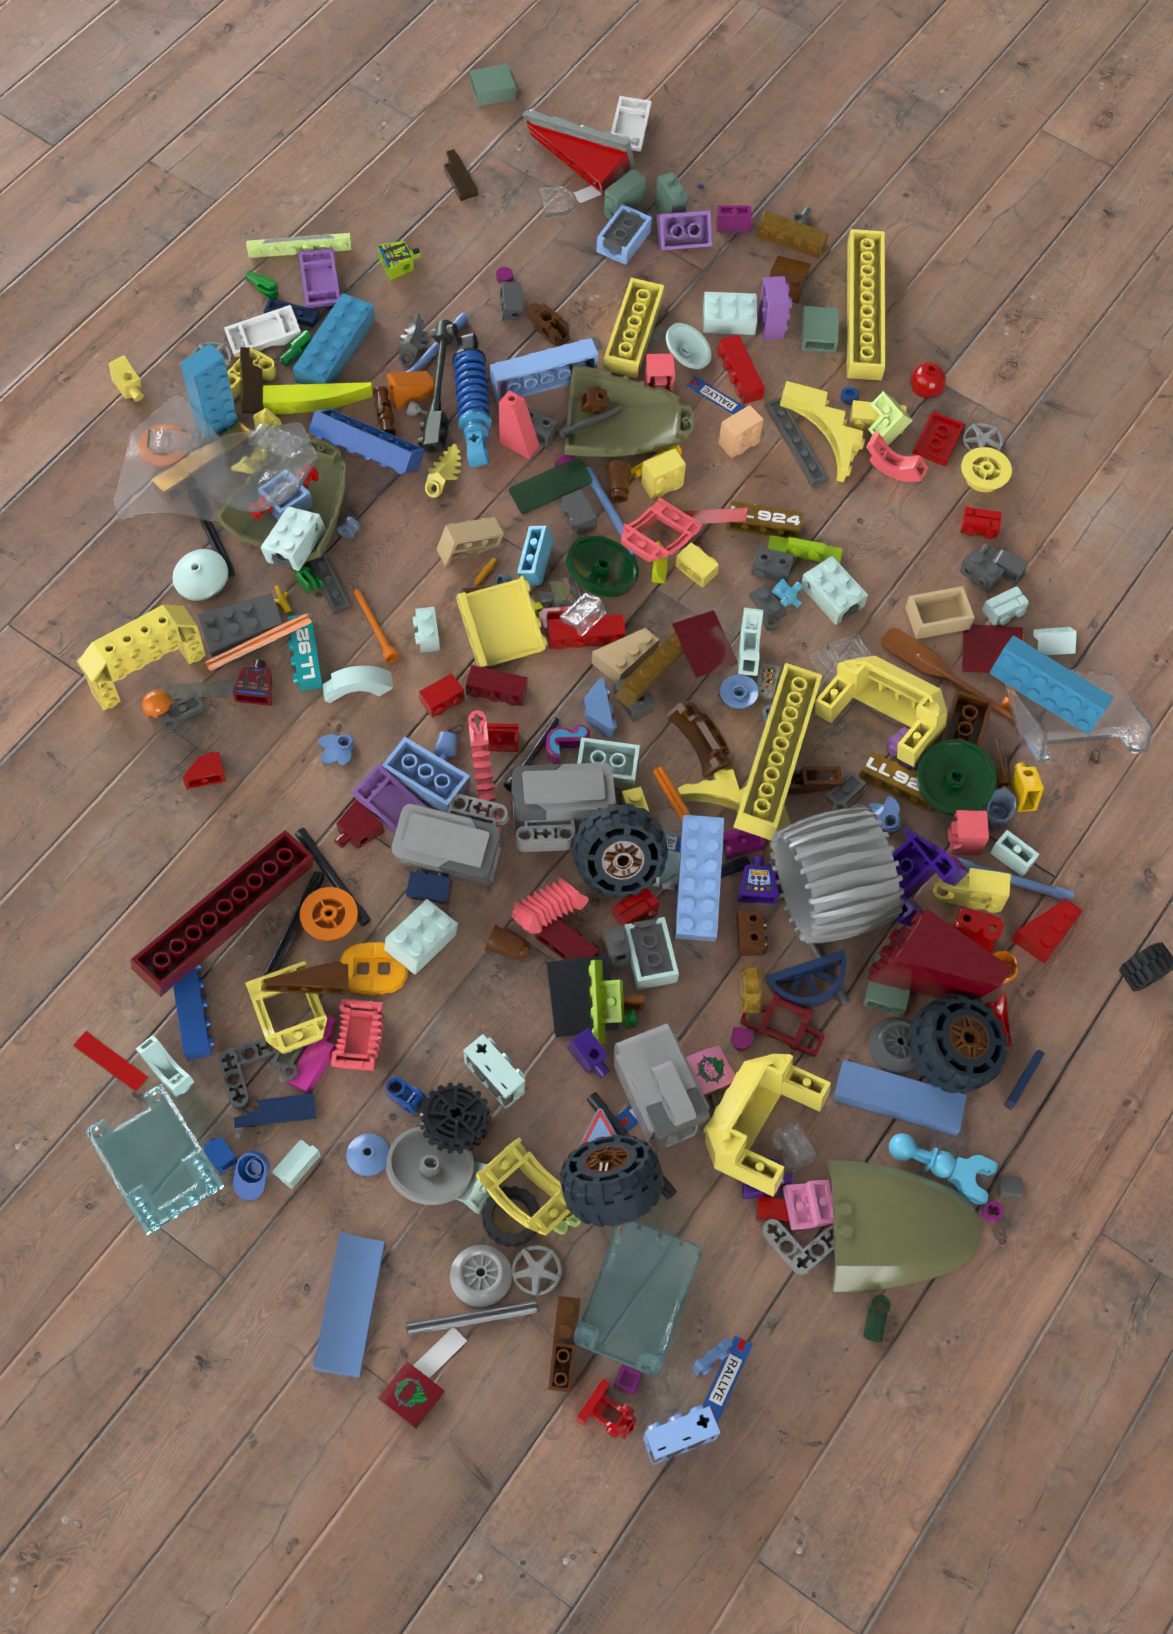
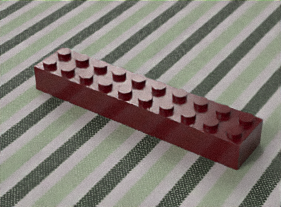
(221, 913)

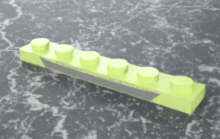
(294, 245)

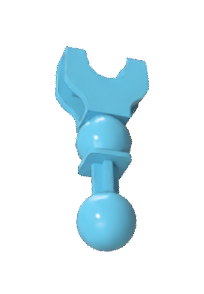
(943, 1164)

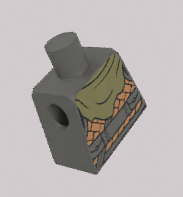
(561, 592)
(615, 945)

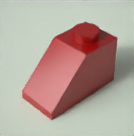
(205, 771)

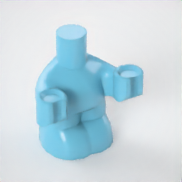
(787, 594)

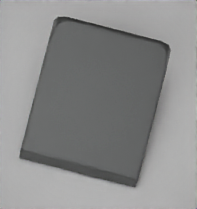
(1010, 1187)

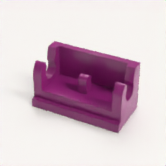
(733, 218)
(740, 843)

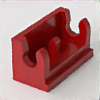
(503, 737)

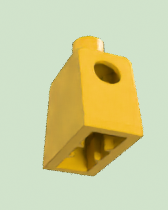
(1026, 787)

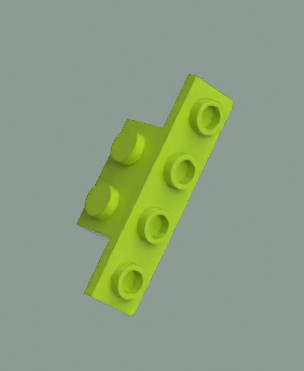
(804, 549)
(607, 1001)

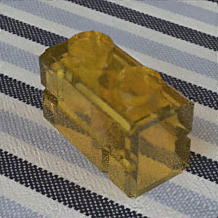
(750, 990)

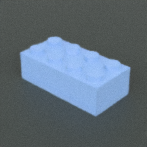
(426, 774)

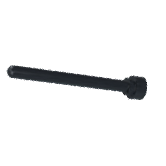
(535, 750)

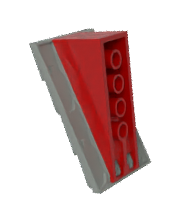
(590, 153)

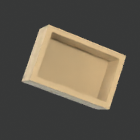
(939, 612)

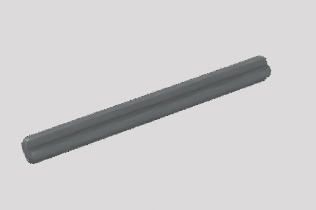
(471, 1317)

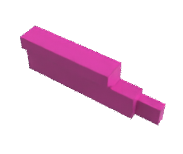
(314, 1060)

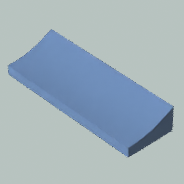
(899, 1098)
(349, 1305)

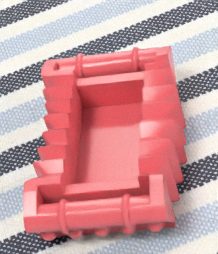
(548, 905)
(359, 1035)

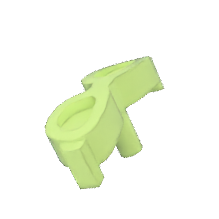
(562, 1227)

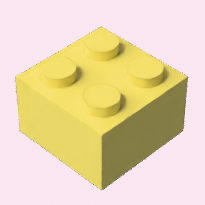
(663, 474)

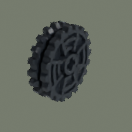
(455, 1118)

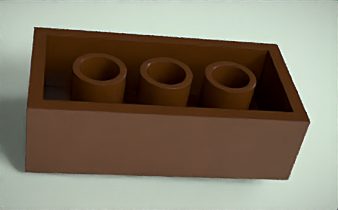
(967, 718)

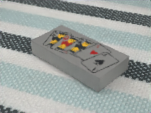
(767, 681)

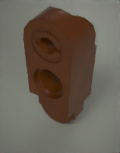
(548, 323)

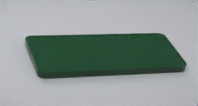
(550, 485)

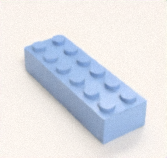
(541, 369)
(699, 878)

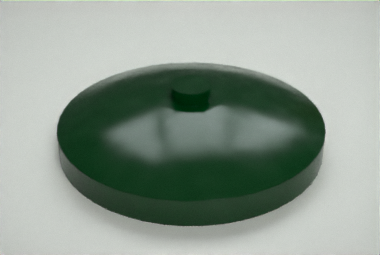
(602, 566)
(956, 777)

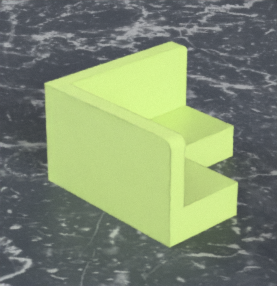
(891, 420)

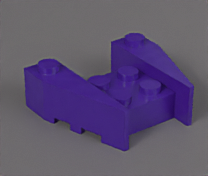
(917, 864)

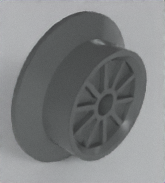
(890, 1045)

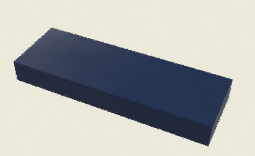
(303, 315)
(1024, 1079)

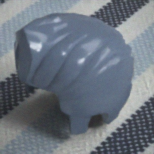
(1000, 808)

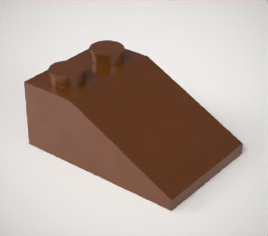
(794, 272)

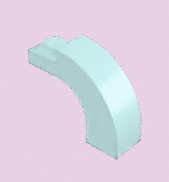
(749, 642)
(357, 678)
(164, 1066)

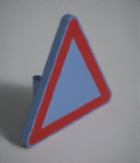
(599, 1127)

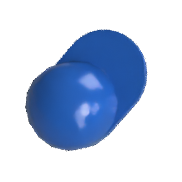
(251, 1175)

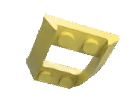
(295, 1036)
(503, 1166)

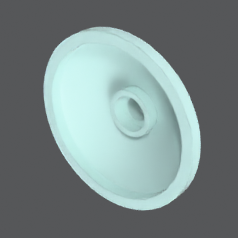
(688, 346)
(203, 582)

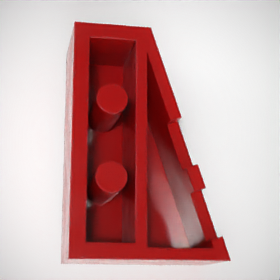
(1046, 931)

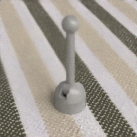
(415, 409)

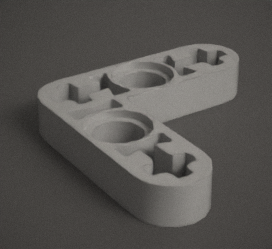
(797, 1252)

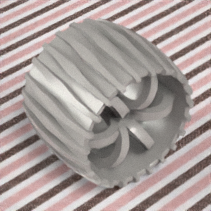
(837, 874)

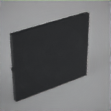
(571, 996)

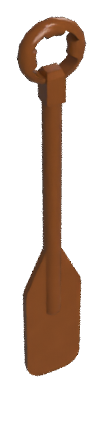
(929, 663)

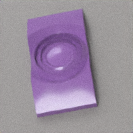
(319, 277)
(384, 796)

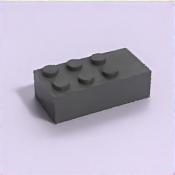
(239, 623)

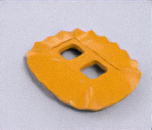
(373, 982)

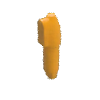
(486, 570)

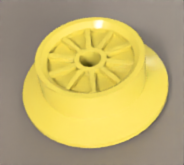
(986, 469)

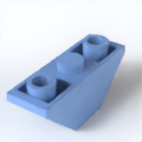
(599, 710)

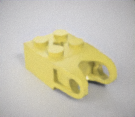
(977, 890)

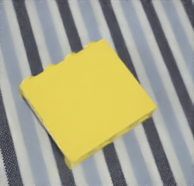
(501, 623)

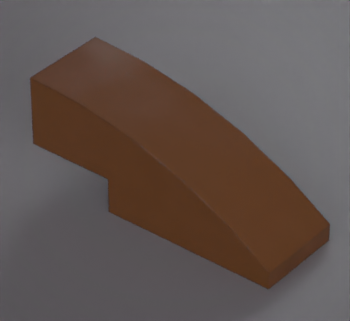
(815, 779)

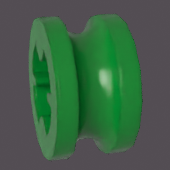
(630, 1019)

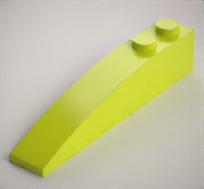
(313, 397)

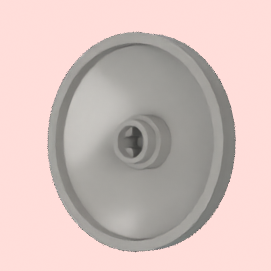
(427, 1173)

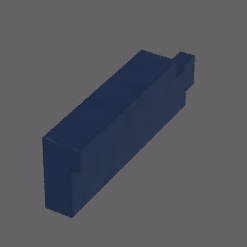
(279, 1111)

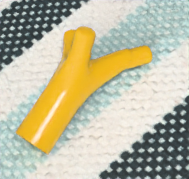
(283, 601)

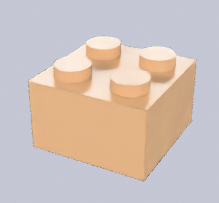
(740, 431)

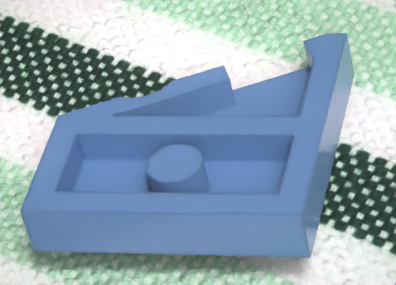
(720, 1352)

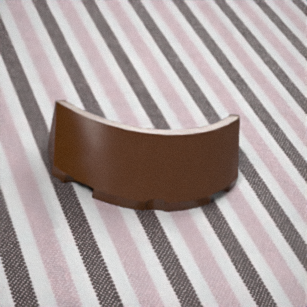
(702, 735)

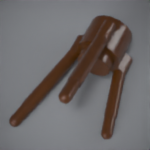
(1003, 774)

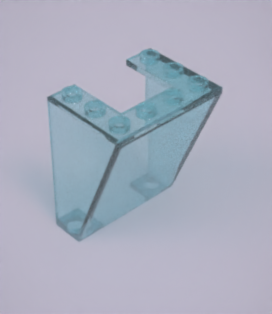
(156, 1162)

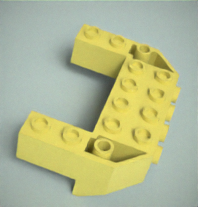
(136, 646)
(892, 693)
(745, 1111)

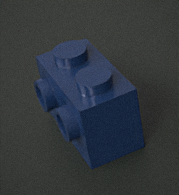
(432, 887)

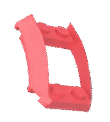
(668, 514)

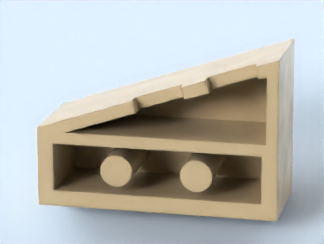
(468, 537)
(625, 655)

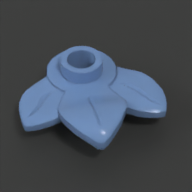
(333, 749)
(887, 812)

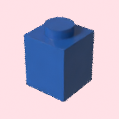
(219, 1154)

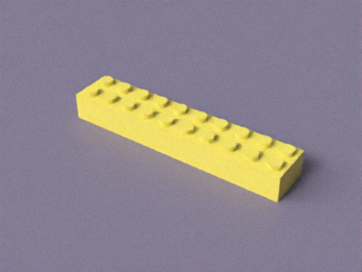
(866, 305)
(778, 752)

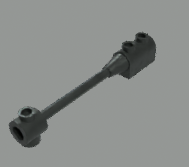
(436, 422)

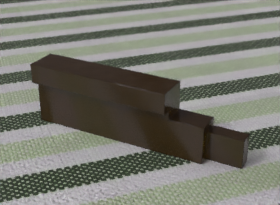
(459, 177)
(251, 384)

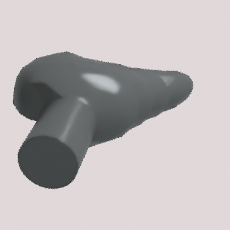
(802, 218)

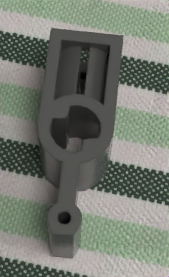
(1012, 564)

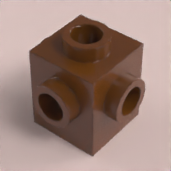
(594, 400)

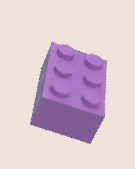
(684, 230)
(774, 307)

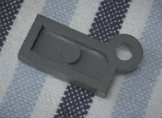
(769, 604)
(182, 711)
(844, 794)
(287, 1061)

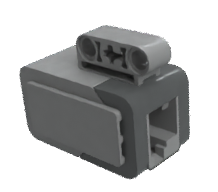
(555, 800)
(452, 842)
(661, 1087)

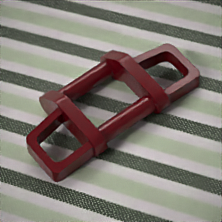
(792, 1042)

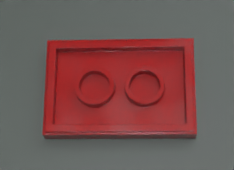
(938, 438)

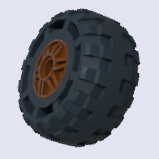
(620, 850)
(957, 1043)
(611, 1180)

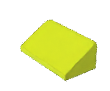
(659, 569)

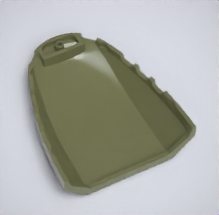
(647, 420)
(325, 494)
(896, 1227)

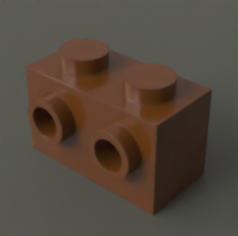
(751, 932)

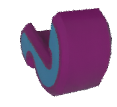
(564, 738)

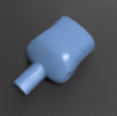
(446, 745)

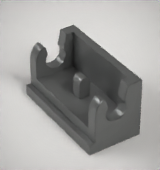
(510, 300)

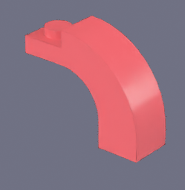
(895, 465)

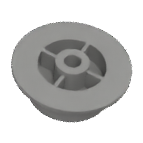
(480, 1290)

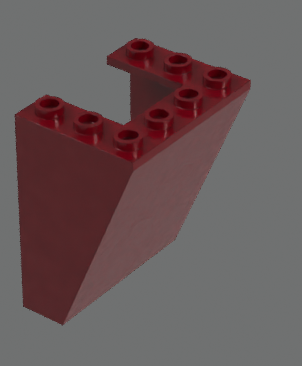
(937, 961)

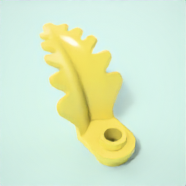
(444, 471)

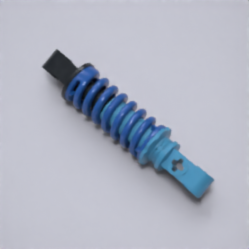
(472, 398)

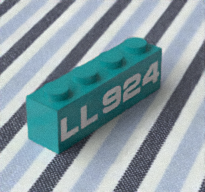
(305, 657)

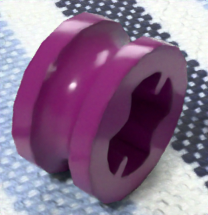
(992, 1204)

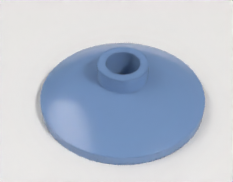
(739, 685)
(370, 1164)

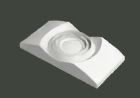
(631, 120)
(263, 331)

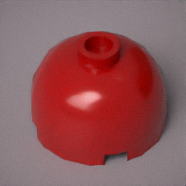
(928, 380)

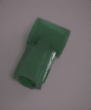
(876, 1320)

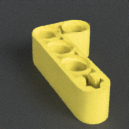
(259, 361)

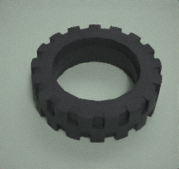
(505, 1238)

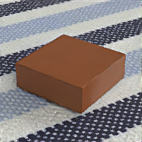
(633, 1001)

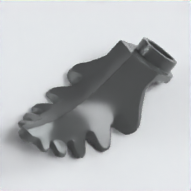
(412, 341)

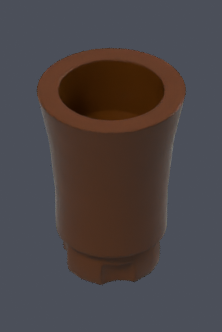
(618, 479)
(507, 944)

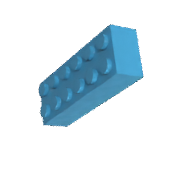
(334, 341)
(210, 388)
(1051, 685)

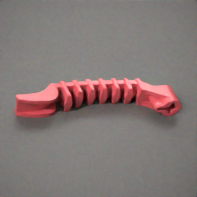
(480, 756)

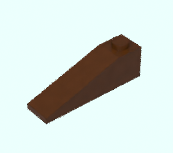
(320, 979)

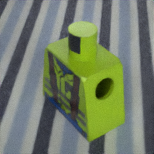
(397, 258)

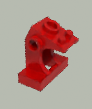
(597, 1405)

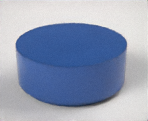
(848, 395)

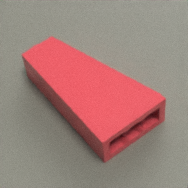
(516, 426)

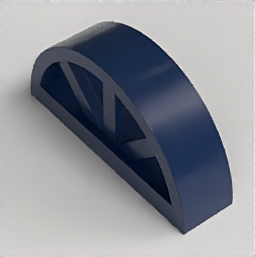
(813, 967)

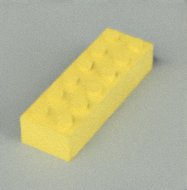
(633, 328)

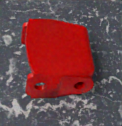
(976, 926)

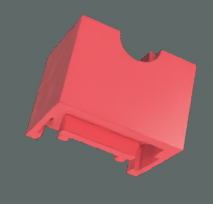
(660, 371)
(969, 833)

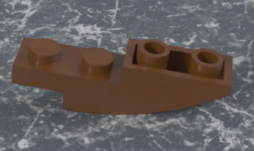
(563, 1344)

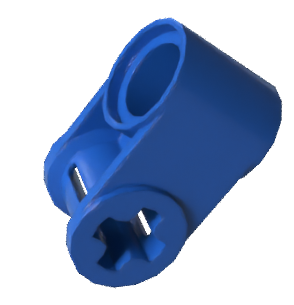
(409, 1096)

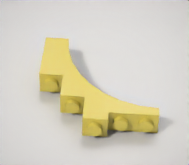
(831, 422)
(722, 791)

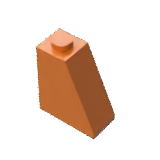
(409, 387)

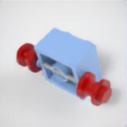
(300, 499)

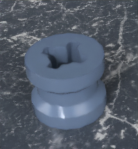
(348, 527)

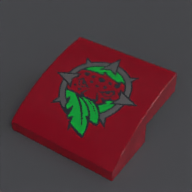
(411, 1395)

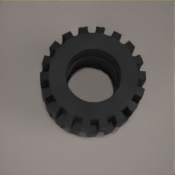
(1147, 966)

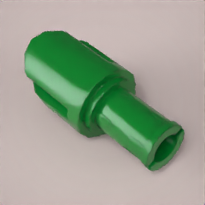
(263, 284)
(296, 348)
(308, 579)

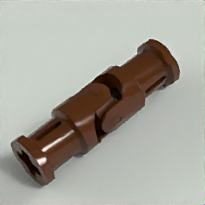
(384, 410)

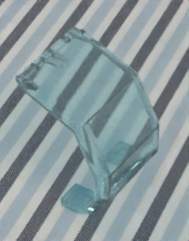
(638, 1296)

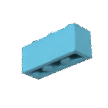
(535, 554)

